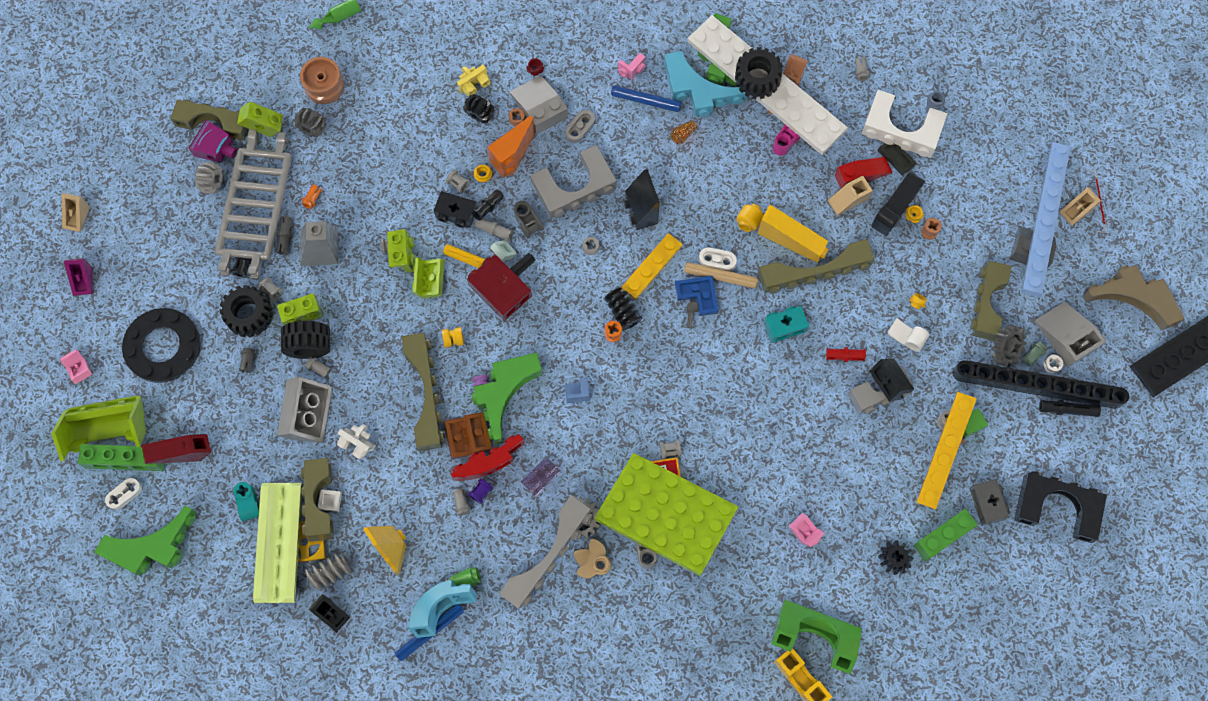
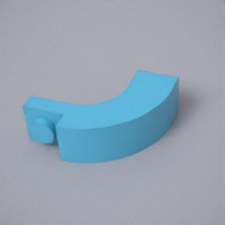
(434, 602)

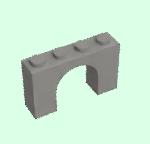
(559, 201)

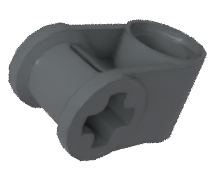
(529, 221)

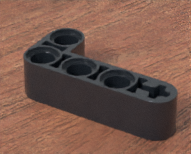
(897, 204)

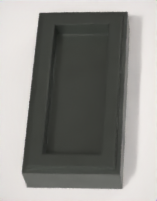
(897, 157)

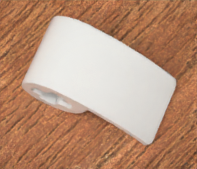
(911, 338)

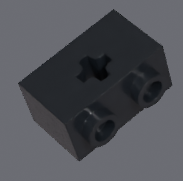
(460, 206)

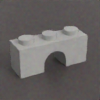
(866, 399)

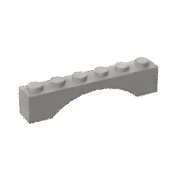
(571, 517)

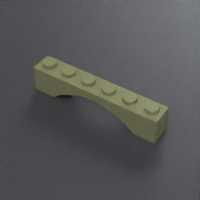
(779, 276)
(427, 428)

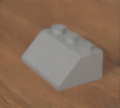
(304, 410)

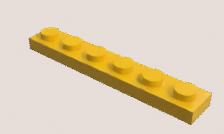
(946, 450)

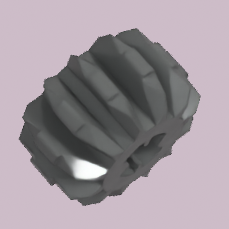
(310, 122)

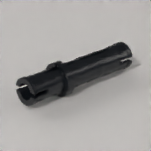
(1061, 407)

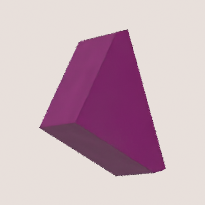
(79, 276)

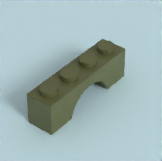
(190, 114)
(987, 322)
(316, 476)

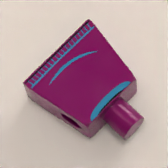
(212, 143)

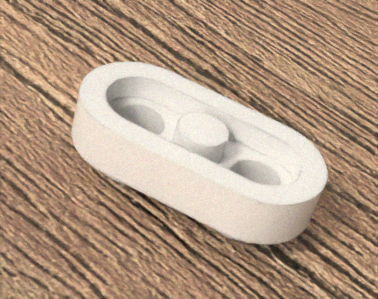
(717, 257)

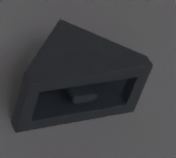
(329, 613)

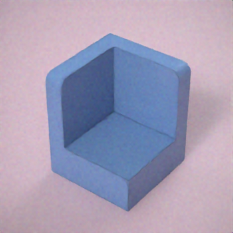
(577, 391)

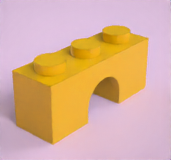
(799, 677)

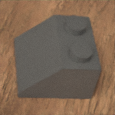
(1022, 246)

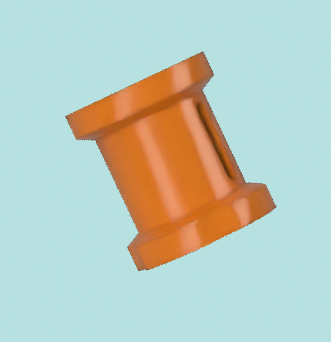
(616, 335)

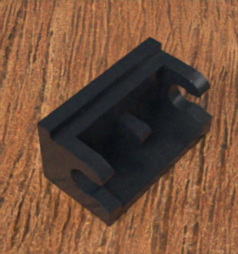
(891, 379)

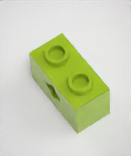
(260, 119)

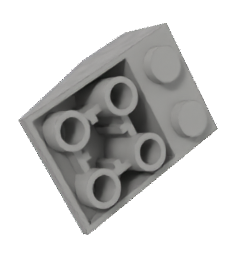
(1069, 333)

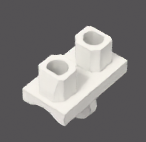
(362, 445)

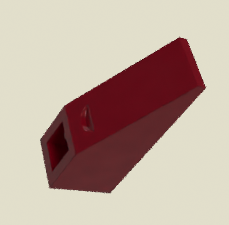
(179, 449)

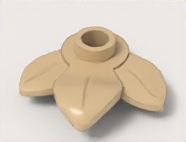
(589, 559)

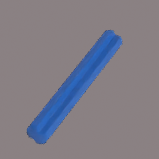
(645, 98)
(442, 622)

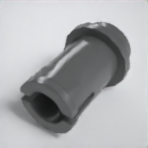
(247, 359)

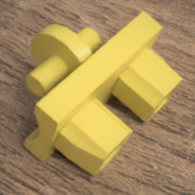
(471, 77)

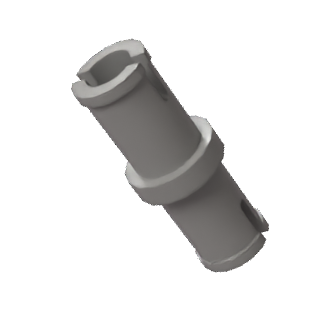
(494, 229)

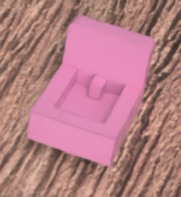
(635, 67)
(76, 366)
(806, 530)

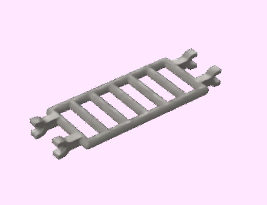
(257, 257)

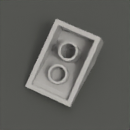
(541, 102)

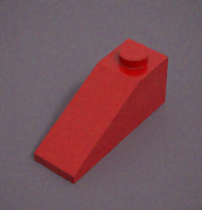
(869, 168)

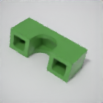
(945, 535)

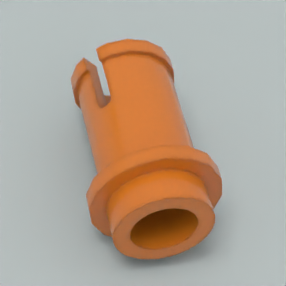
(311, 197)

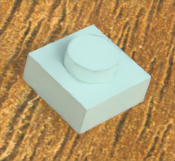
(503, 250)

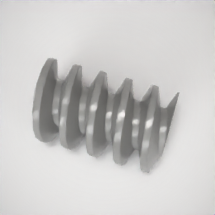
(329, 571)

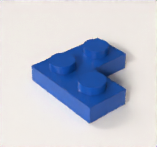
(700, 289)

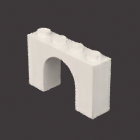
(881, 128)

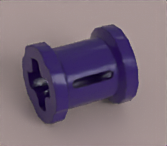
(480, 491)

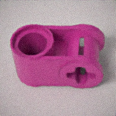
(786, 137)

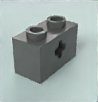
(988, 512)

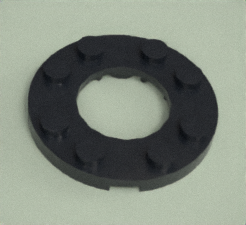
(161, 371)

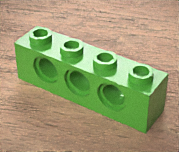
(115, 458)

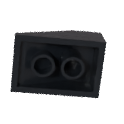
(642, 202)

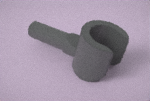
(691, 307)

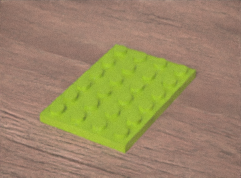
(666, 514)

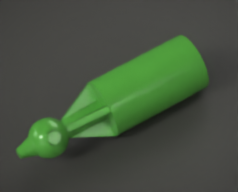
(337, 14)

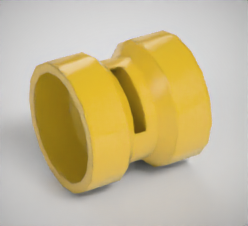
(452, 337)

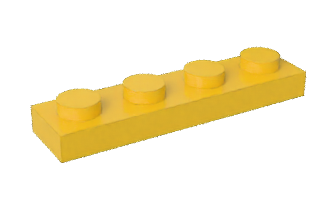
(651, 266)

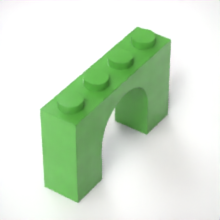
(840, 635)

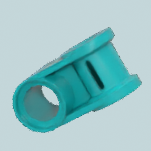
(246, 505)

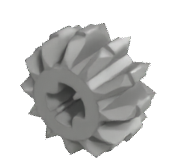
(209, 178)

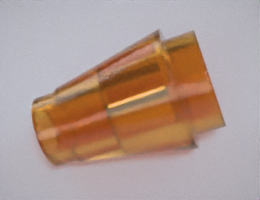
(682, 132)

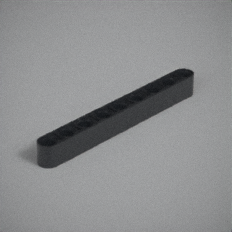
(1049, 384)

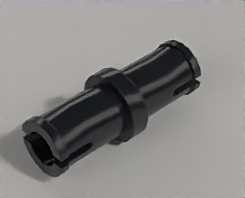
(488, 205)

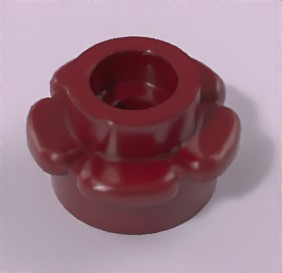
(535, 63)

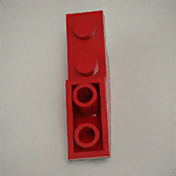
(481, 465)

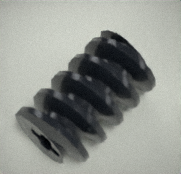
(622, 309)

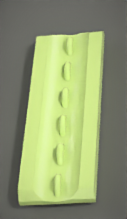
(277, 543)

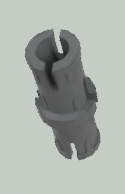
(284, 235)

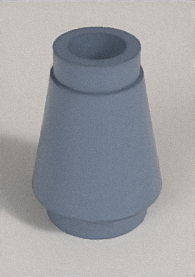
(935, 101)

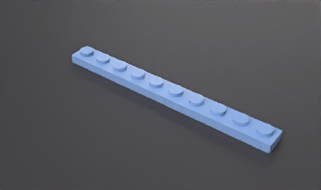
(1046, 220)

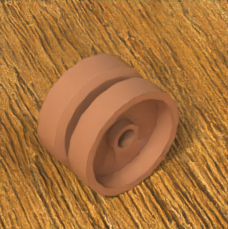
(322, 80)

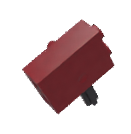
(500, 285)

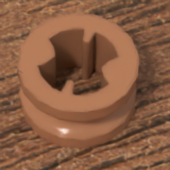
(515, 111)

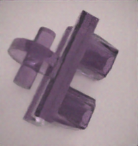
(540, 476)

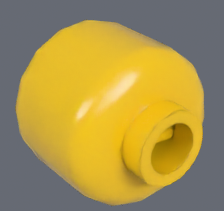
(749, 217)

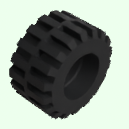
(758, 60)
(239, 298)
(305, 339)

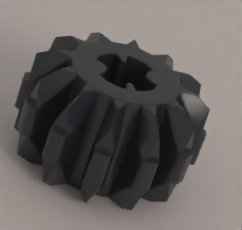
(478, 108)
(891, 562)

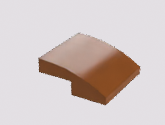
(467, 435)

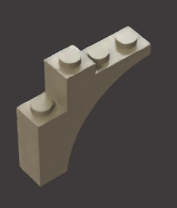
(1150, 297)

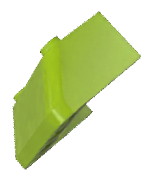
(99, 422)

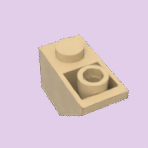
(850, 195)

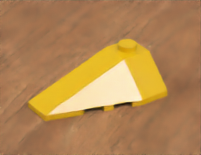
(389, 544)

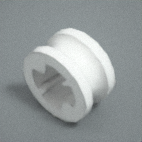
(1052, 358)

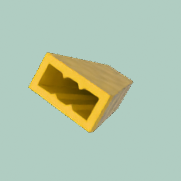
(792, 234)

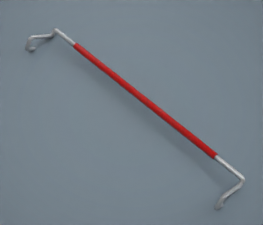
(1100, 202)

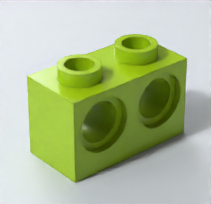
(300, 309)

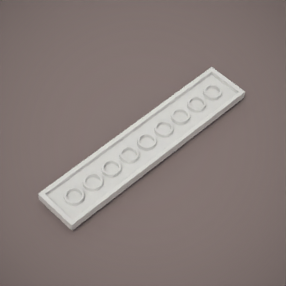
(788, 103)

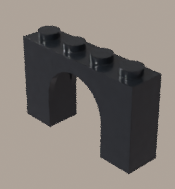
(1087, 502)

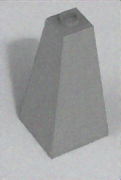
(318, 244)

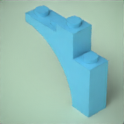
(703, 94)

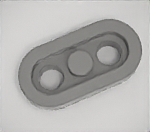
(579, 127)

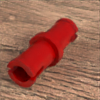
(846, 354)

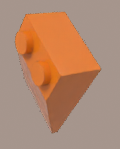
(509, 149)

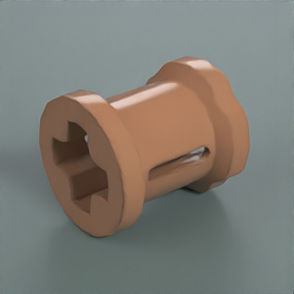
(935, 227)

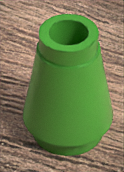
(467, 576)

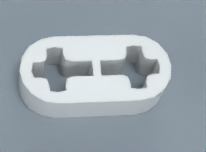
(126, 497)

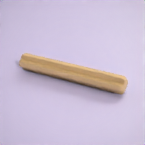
(721, 275)

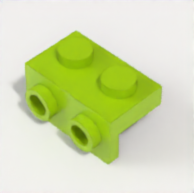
(400, 250)
(428, 278)

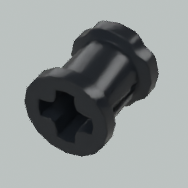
(240, 267)

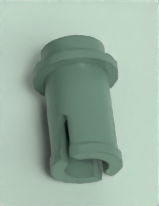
(1037, 350)

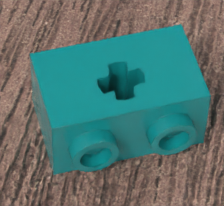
(778, 331)

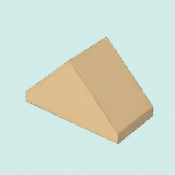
(1080, 206)
(73, 212)

